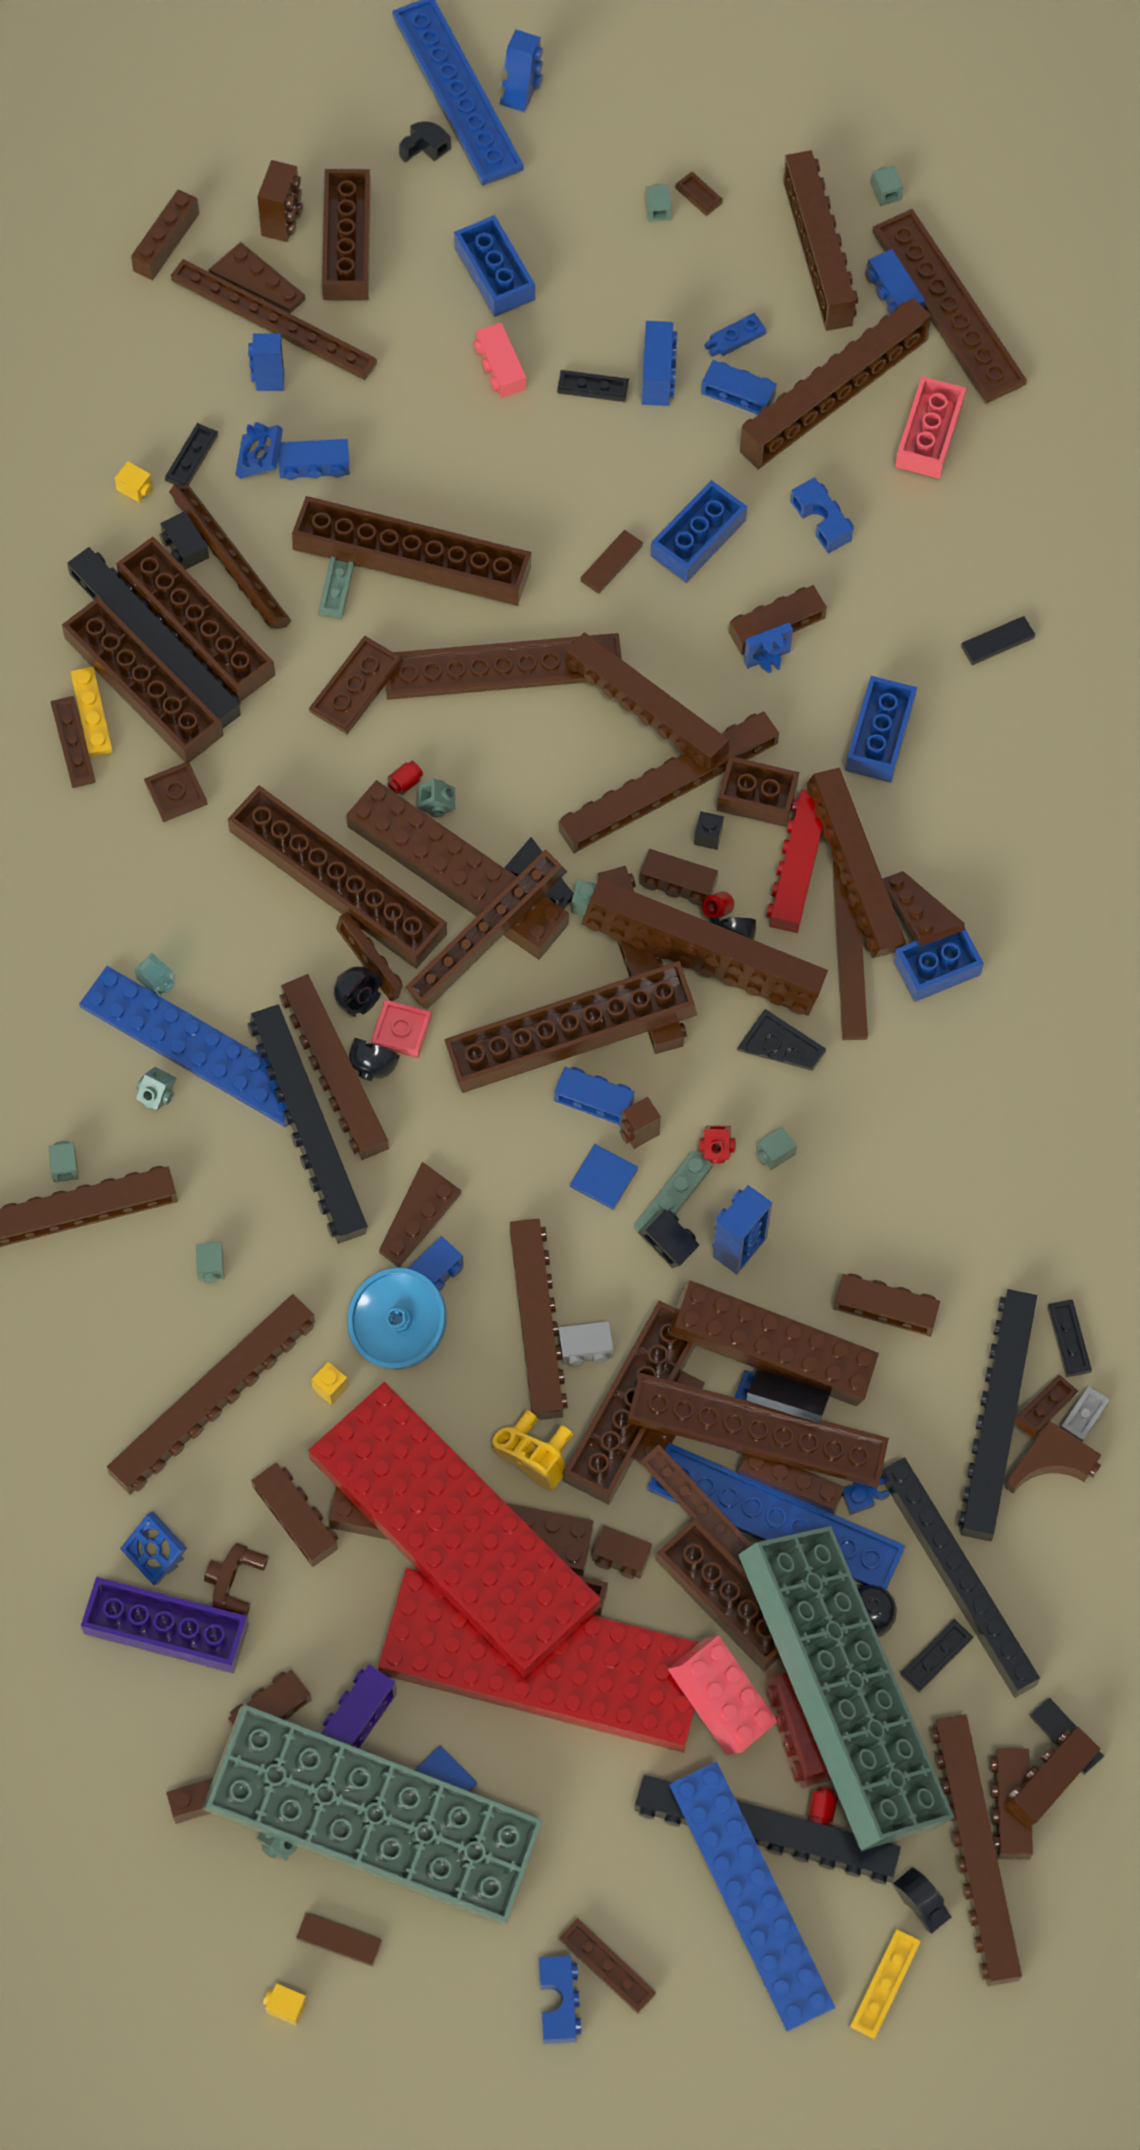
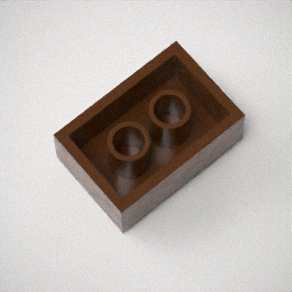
(280, 201)
(757, 791)

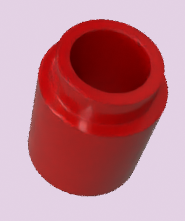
(405, 777)
(718, 905)
(822, 1806)

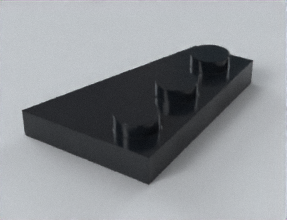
(559, 893)
(781, 1042)

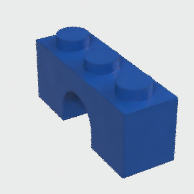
(814, 499)
(558, 1975)

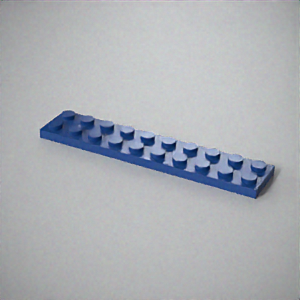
(458, 91)
(183, 1040)
(773, 1514)
(752, 1896)

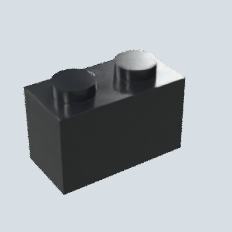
(184, 540)
(669, 1238)

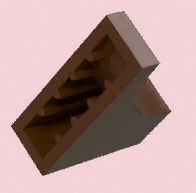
(1055, 1453)

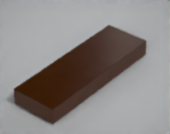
(611, 561)
(1046, 1406)
(339, 1939)

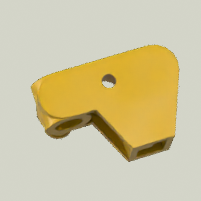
(539, 1462)

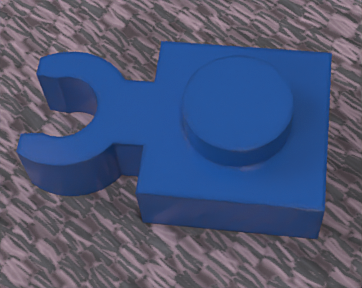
(860, 1496)

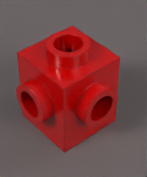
(717, 1135)

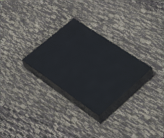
(788, 1396)

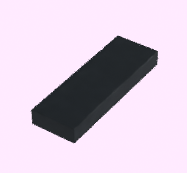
(593, 386)
(191, 455)
(998, 640)
(1069, 1338)
(936, 1656)
(1054, 1722)

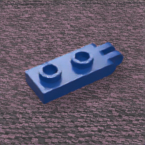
(735, 335)

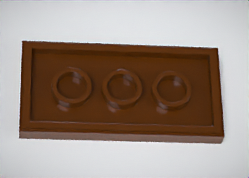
(355, 684)

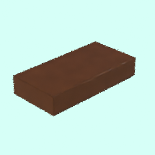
(699, 193)

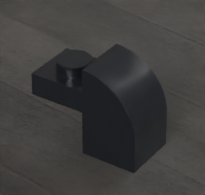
(425, 137)
(923, 1898)

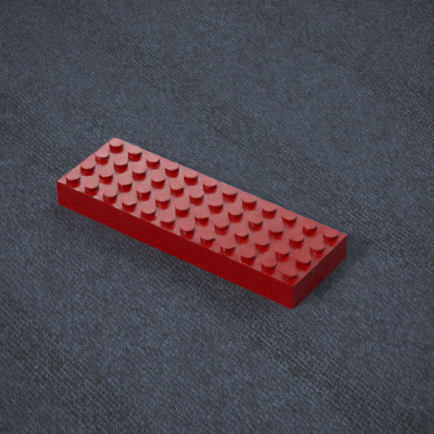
(454, 1529)
(598, 1678)

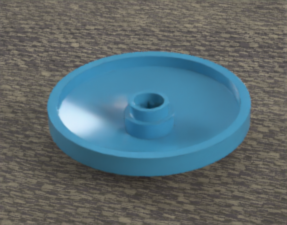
(397, 1318)

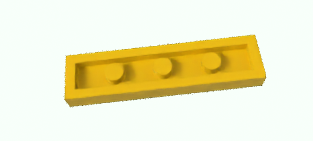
(91, 712)
(885, 1984)

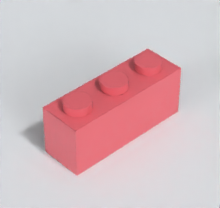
(500, 360)

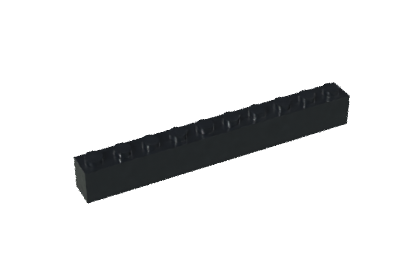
(104, 582)
(308, 1124)
(999, 1413)
(960, 1578)
(784, 1834)

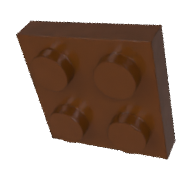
(175, 791)

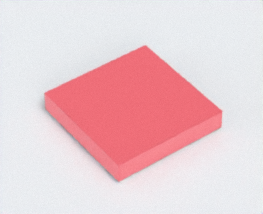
(401, 1028)

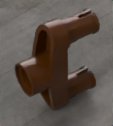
(224, 1573)

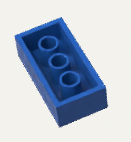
(494, 265)
(698, 531)
(881, 728)
(741, 1228)

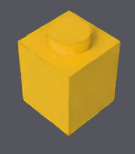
(133, 482)
(329, 1383)
(285, 2004)

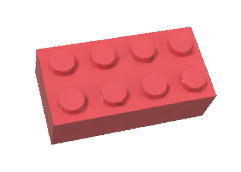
(930, 427)
(722, 1695)

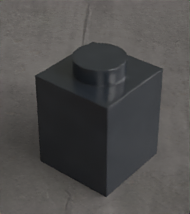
(709, 830)

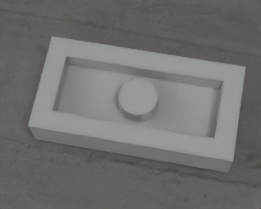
(1085, 1414)

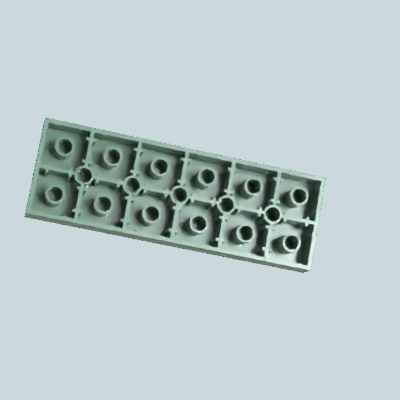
(846, 1687)
(372, 1814)

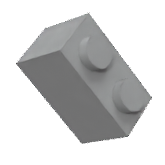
(586, 1343)

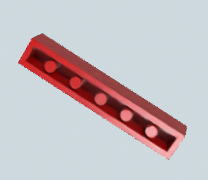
(797, 866)

